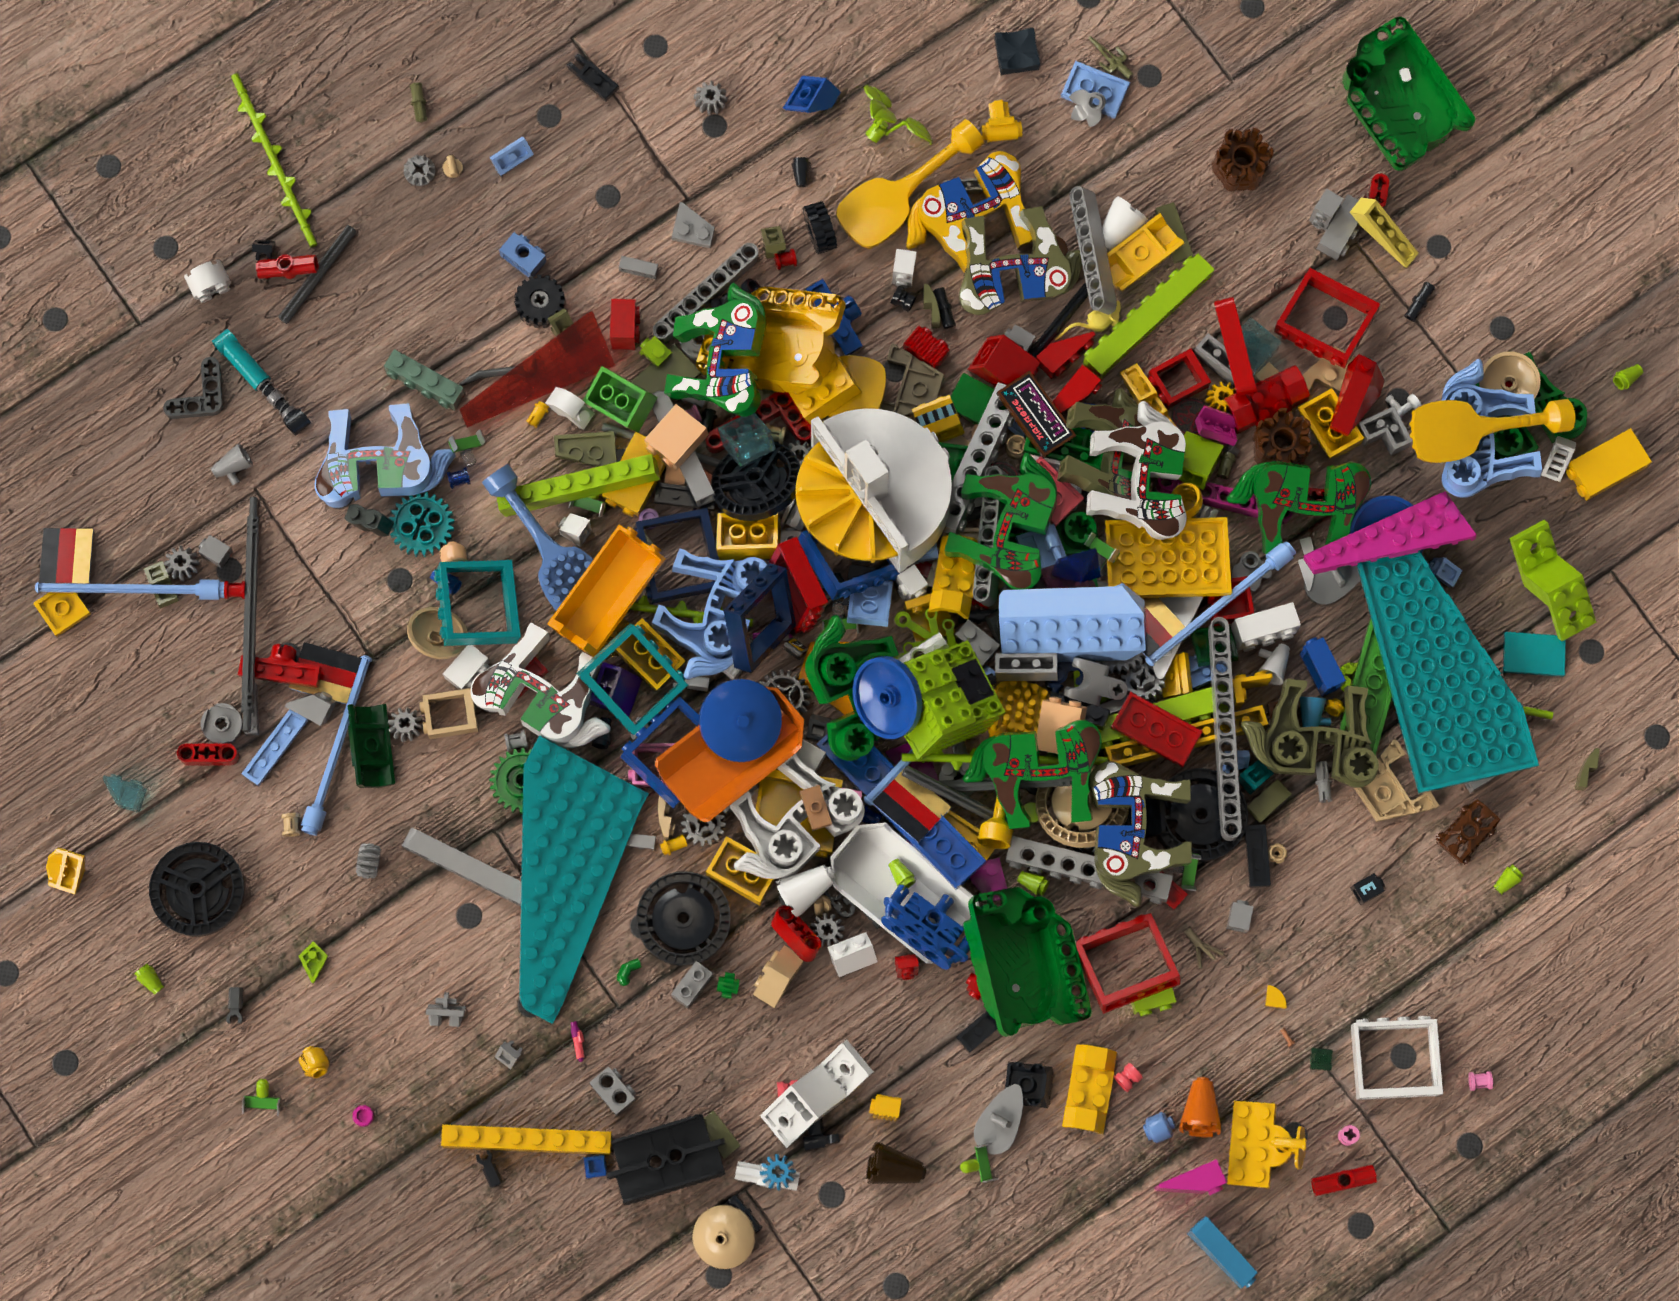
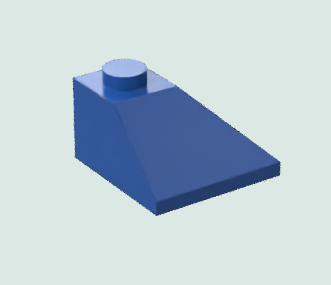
(812, 95)

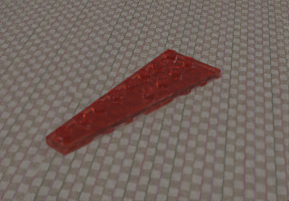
(560, 362)

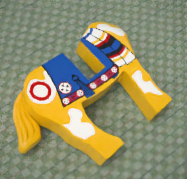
(948, 204)

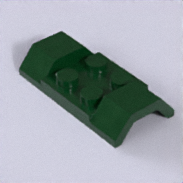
(371, 746)

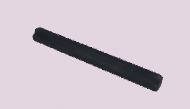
(1059, 321)

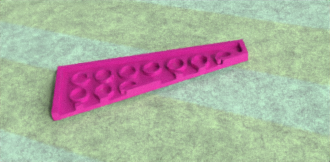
(1404, 533)

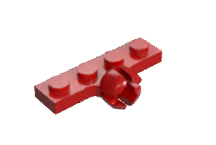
(282, 668)

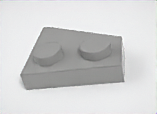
(692, 228)

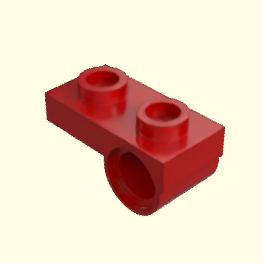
(906, 966)

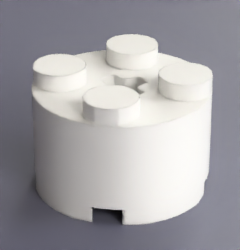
(208, 280)

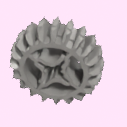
(796, 685)

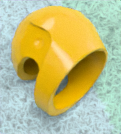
(1191, 498)

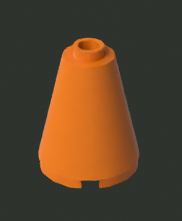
(1201, 1110)

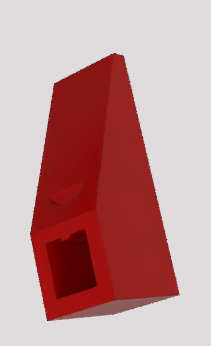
(1061, 353)

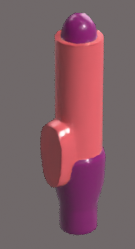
(578, 1039)

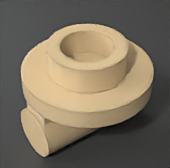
(452, 167)
(822, 905)

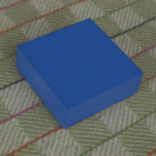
(595, 1166)

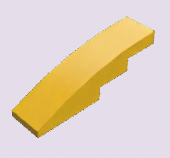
(1142, 389)

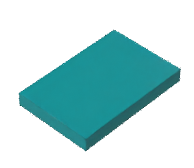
(1533, 654)

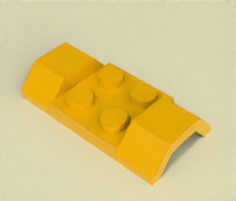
(1142, 252)
(952, 583)
(1089, 1088)

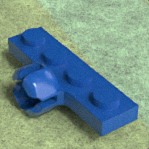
(845, 334)

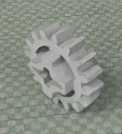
(1149, 687)
(712, 828)

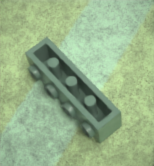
(424, 380)

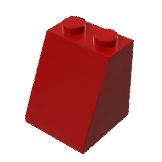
(1002, 361)

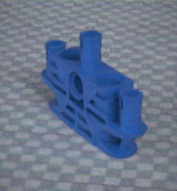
(916, 929)

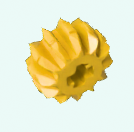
(1217, 392)

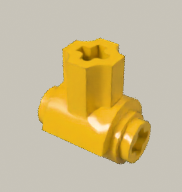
(1000, 124)

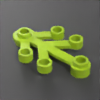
(923, 632)

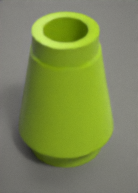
(1626, 377)
(901, 874)
(1509, 878)
(1035, 883)
(148, 977)

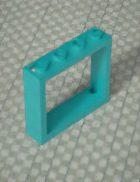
(450, 638)
(664, 661)

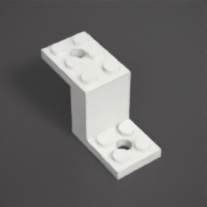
(816, 1093)

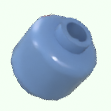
(1159, 1127)

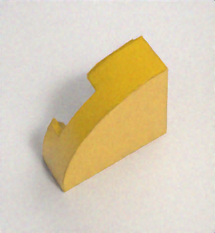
(1274, 998)

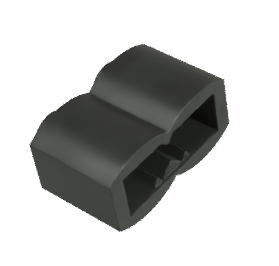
(369, 520)

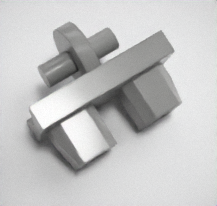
(453, 1010)

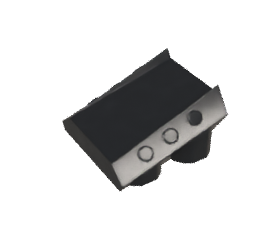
(1034, 1081)

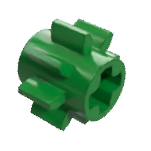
(728, 985)

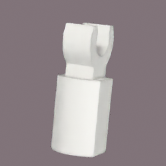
(697, 683)

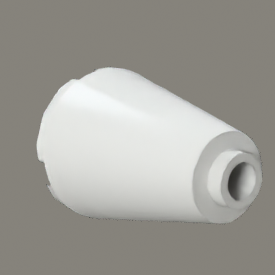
(1121, 222)
(805, 887)

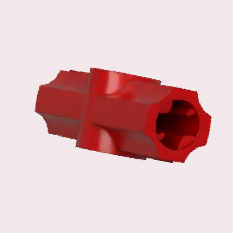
(276, 267)
(1330, 1183)

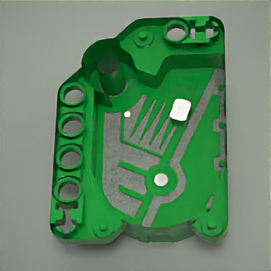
(1403, 94)

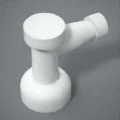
(1412, 403)

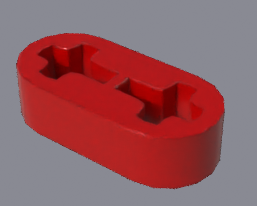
(1383, 192)

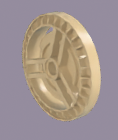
(1062, 810)

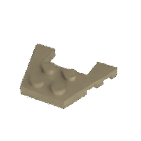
(919, 384)

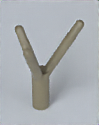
(1199, 944)

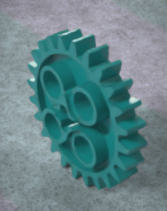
(438, 530)

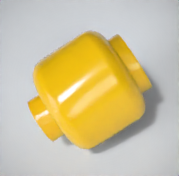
(314, 1062)

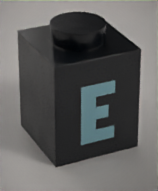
(1368, 888)

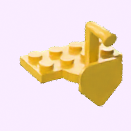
(1256, 1145)

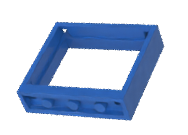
(829, 581)
(657, 785)

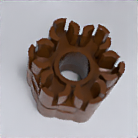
(1247, 146)
(1286, 427)

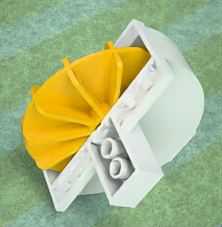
(874, 486)

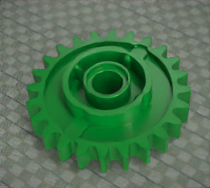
(506, 779)

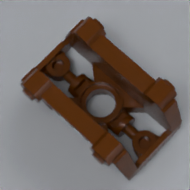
(1458, 826)

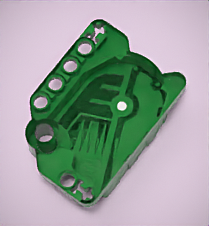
(1025, 971)

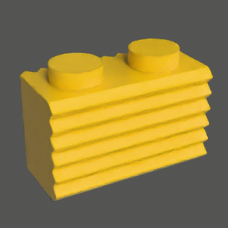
(885, 1107)

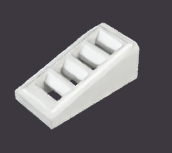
(1561, 446)

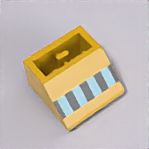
(939, 417)

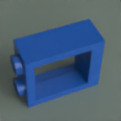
(1322, 666)

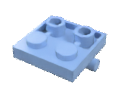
(1048, 545)

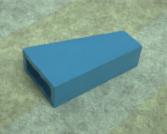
(1222, 1252)

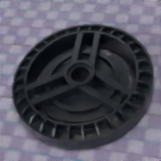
(756, 487)
(1202, 830)
(200, 905)
(684, 935)

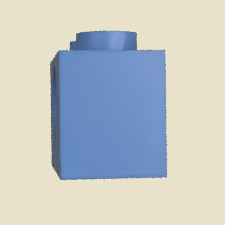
(528, 265)

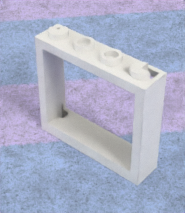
(1402, 1023)

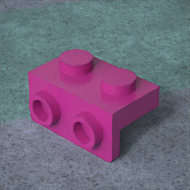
(1216, 425)

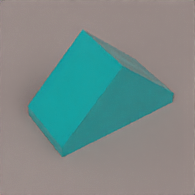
(1254, 776)

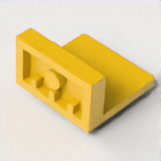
(917, 608)
(1241, 683)

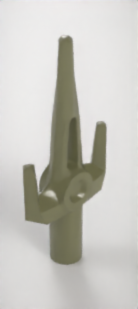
(1115, 62)

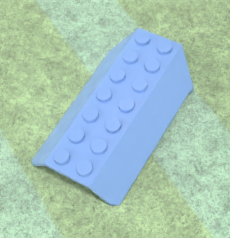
(1073, 622)

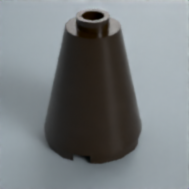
(893, 1166)

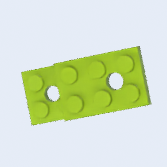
(1553, 580)

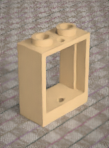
(472, 725)

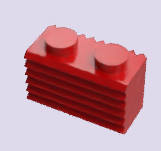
(926, 347)

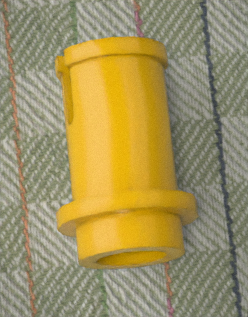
(537, 414)
(673, 845)

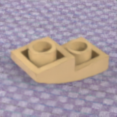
(666, 824)

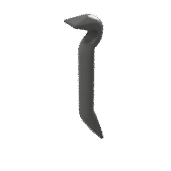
(485, 374)

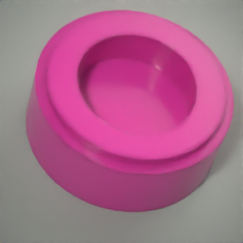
(363, 1116)

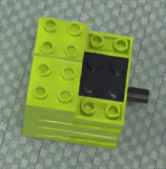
(955, 699)

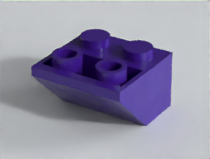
(619, 685)

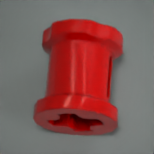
(785, 259)
(234, 590)

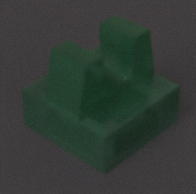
(1321, 1059)

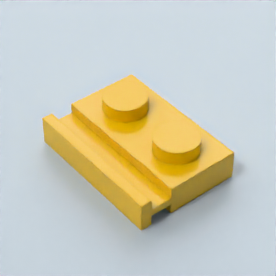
(1178, 677)

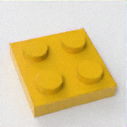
(61, 610)

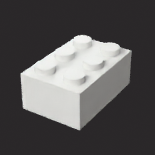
(1265, 627)

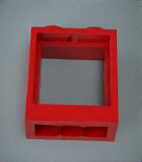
(1196, 370)

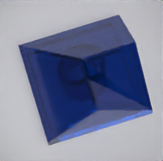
(1078, 567)

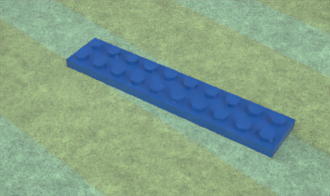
(941, 846)

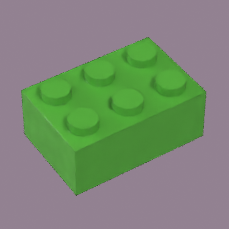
(620, 399)

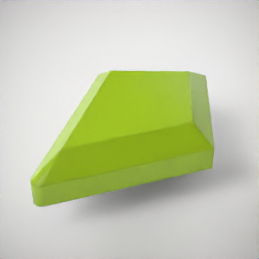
(313, 960)

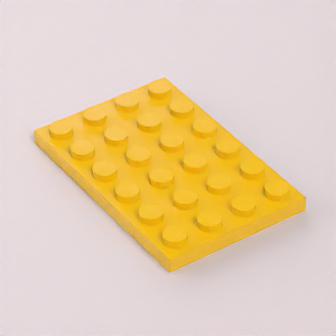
(1181, 566)

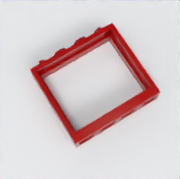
(1342, 294)
(792, 556)
(1137, 991)

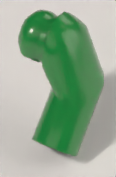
(625, 971)

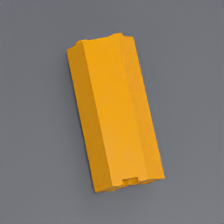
(606, 590)

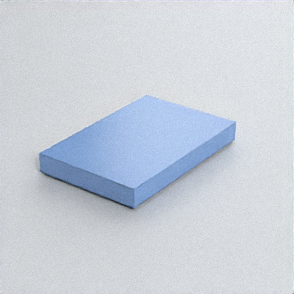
(1093, 80)
(871, 606)

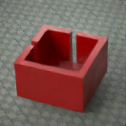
(623, 327)
(1237, 608)

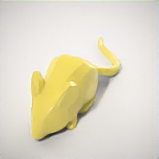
(1097, 321)

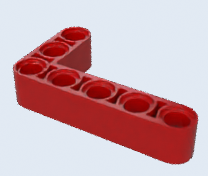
(1235, 346)
(777, 410)

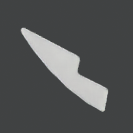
(1307, 547)

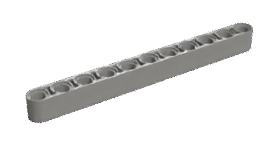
(1224, 738)

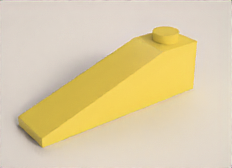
(1383, 229)

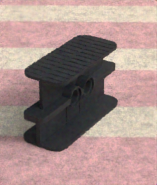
(642, 1181)

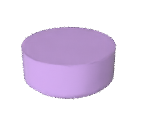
(648, 514)

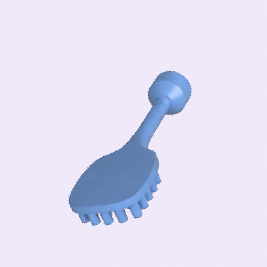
(560, 564)

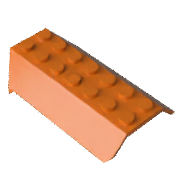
(711, 783)

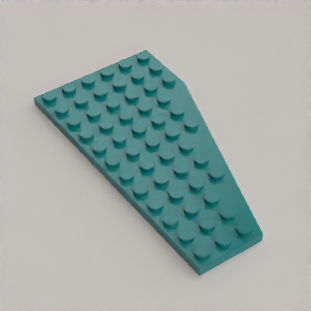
(1444, 686)

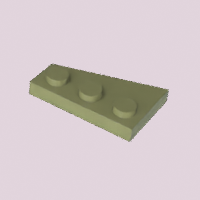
(587, 448)

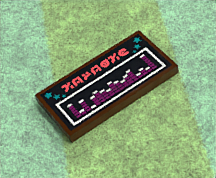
(1035, 414)

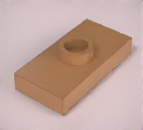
(815, 807)

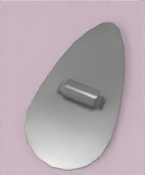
(1333, 585)
(1000, 1120)

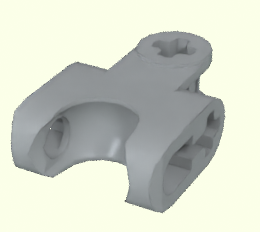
(1095, 683)

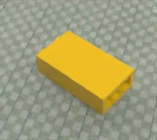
(1608, 464)
(634, 498)

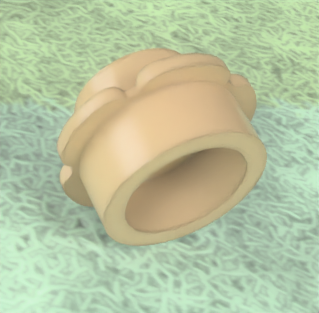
(1277, 848)

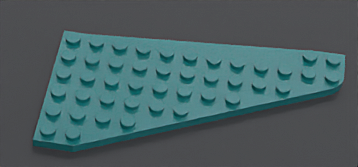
(571, 846)

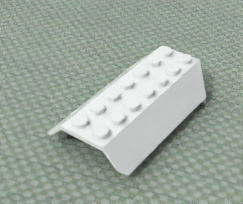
(867, 879)

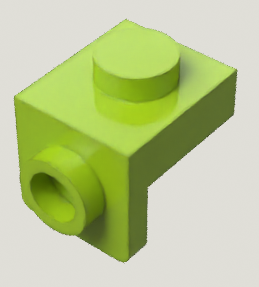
(654, 350)

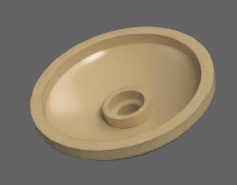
(1513, 368)
(425, 628)
(737, 1234)

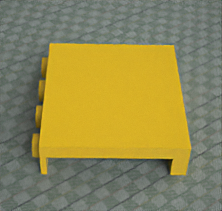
(778, 795)

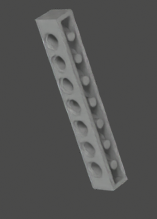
(976, 450)
(1080, 860)

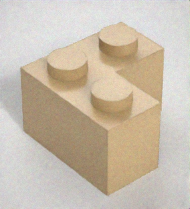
(777, 976)

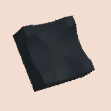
(1017, 51)

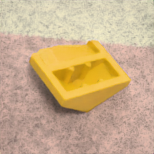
(65, 870)

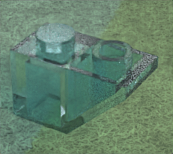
(126, 794)

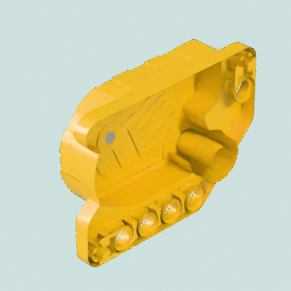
(795, 342)

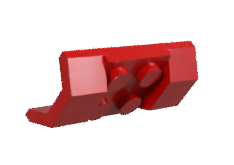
(1278, 391)

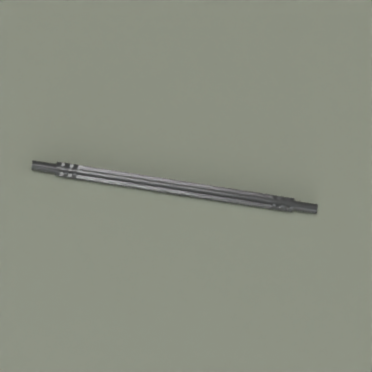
(250, 612)
(987, 784)

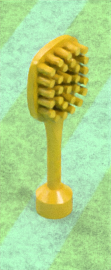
(882, 206)
(871, 380)
(1453, 429)
(1022, 714)

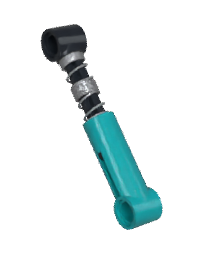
(260, 381)

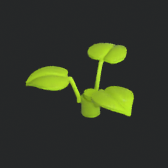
(880, 113)

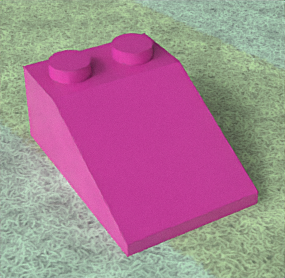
(1197, 1181)

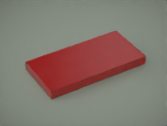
(1156, 729)

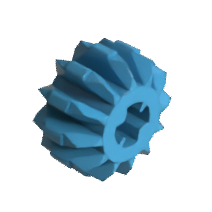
(783, 1167)

